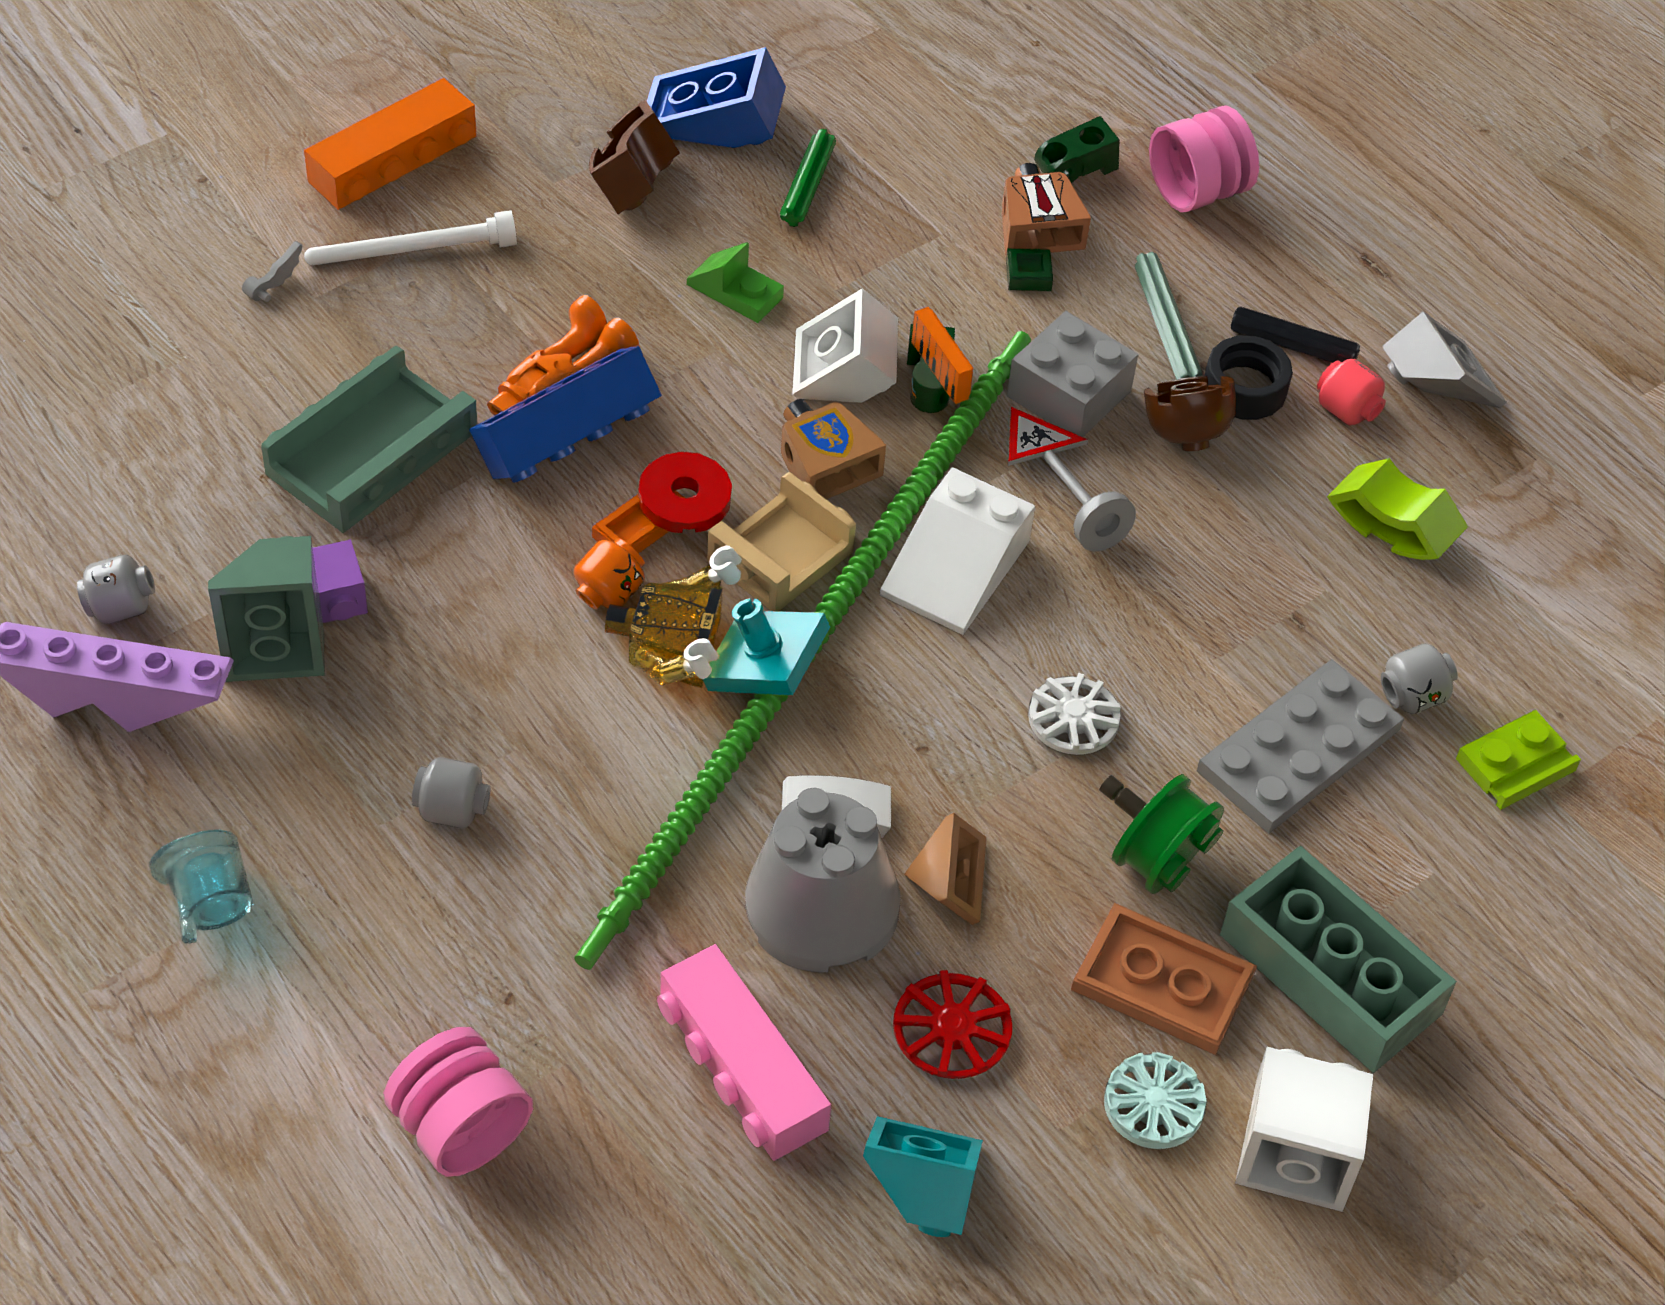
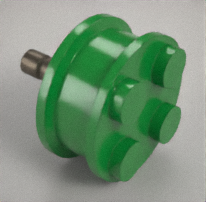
(1164, 831)

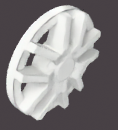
(1074, 714)

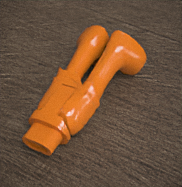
(555, 363)

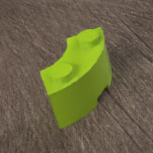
(1397, 510)

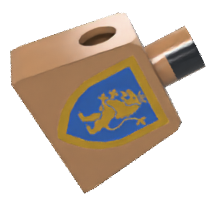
(830, 448)

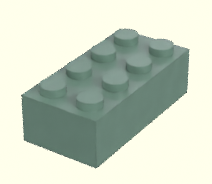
(1337, 958)

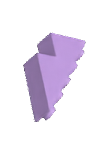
(122, 678)

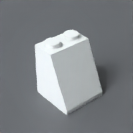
(1306, 1129)

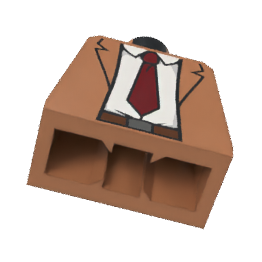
(1043, 212)

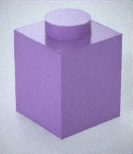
(339, 581)

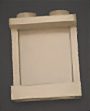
(787, 543)

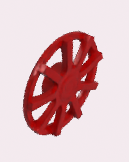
(953, 1023)

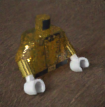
(677, 622)

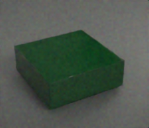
(1029, 269)

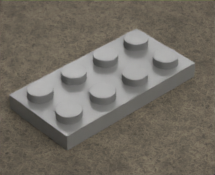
(1299, 745)

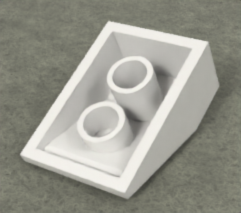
(959, 550)

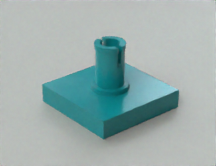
(766, 650)

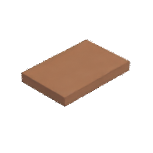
(1164, 978)

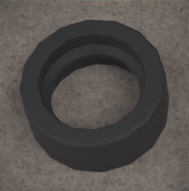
(1257, 355)

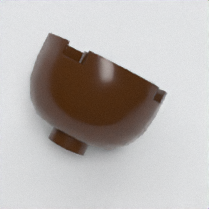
(1191, 410)

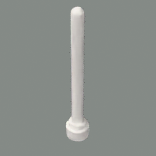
(497, 229)

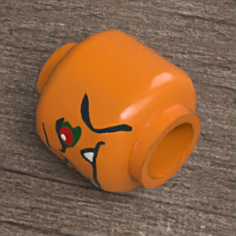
(609, 574)

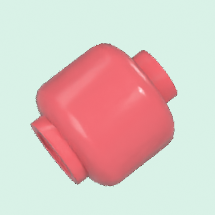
(1351, 391)

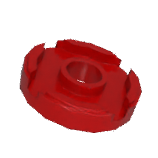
(691, 472)

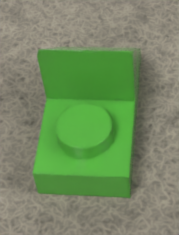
(735, 285)

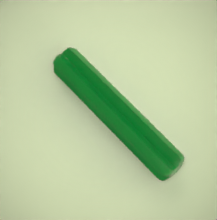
(808, 178)

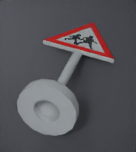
(1102, 518)

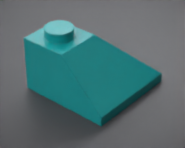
(924, 1173)

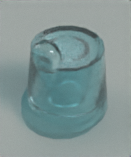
(205, 879)

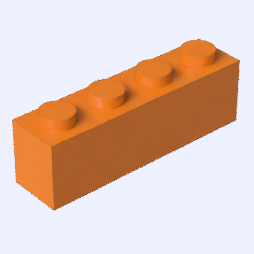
(390, 143)

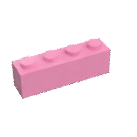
(744, 1053)

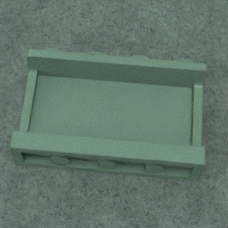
(366, 440)

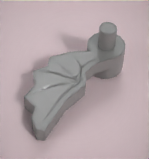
(279, 271)

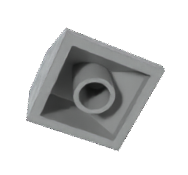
(1439, 363)

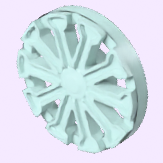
(1155, 1100)

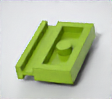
(1517, 759)

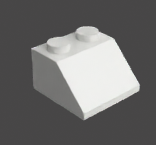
(847, 351)

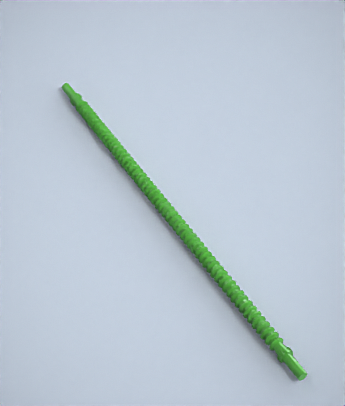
(763, 706)

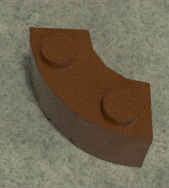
(632, 158)

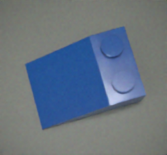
(721, 101)

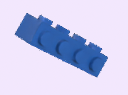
(565, 414)

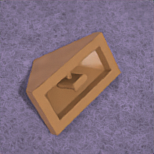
(953, 867)

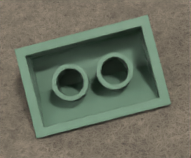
(270, 611)

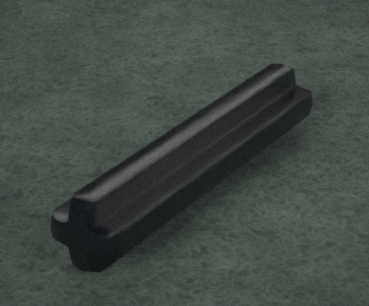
(1293, 336)

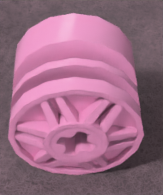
(1204, 158)
(458, 1101)

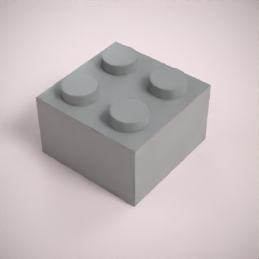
(1072, 374)

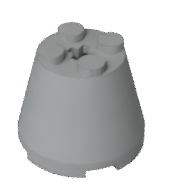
(823, 884)

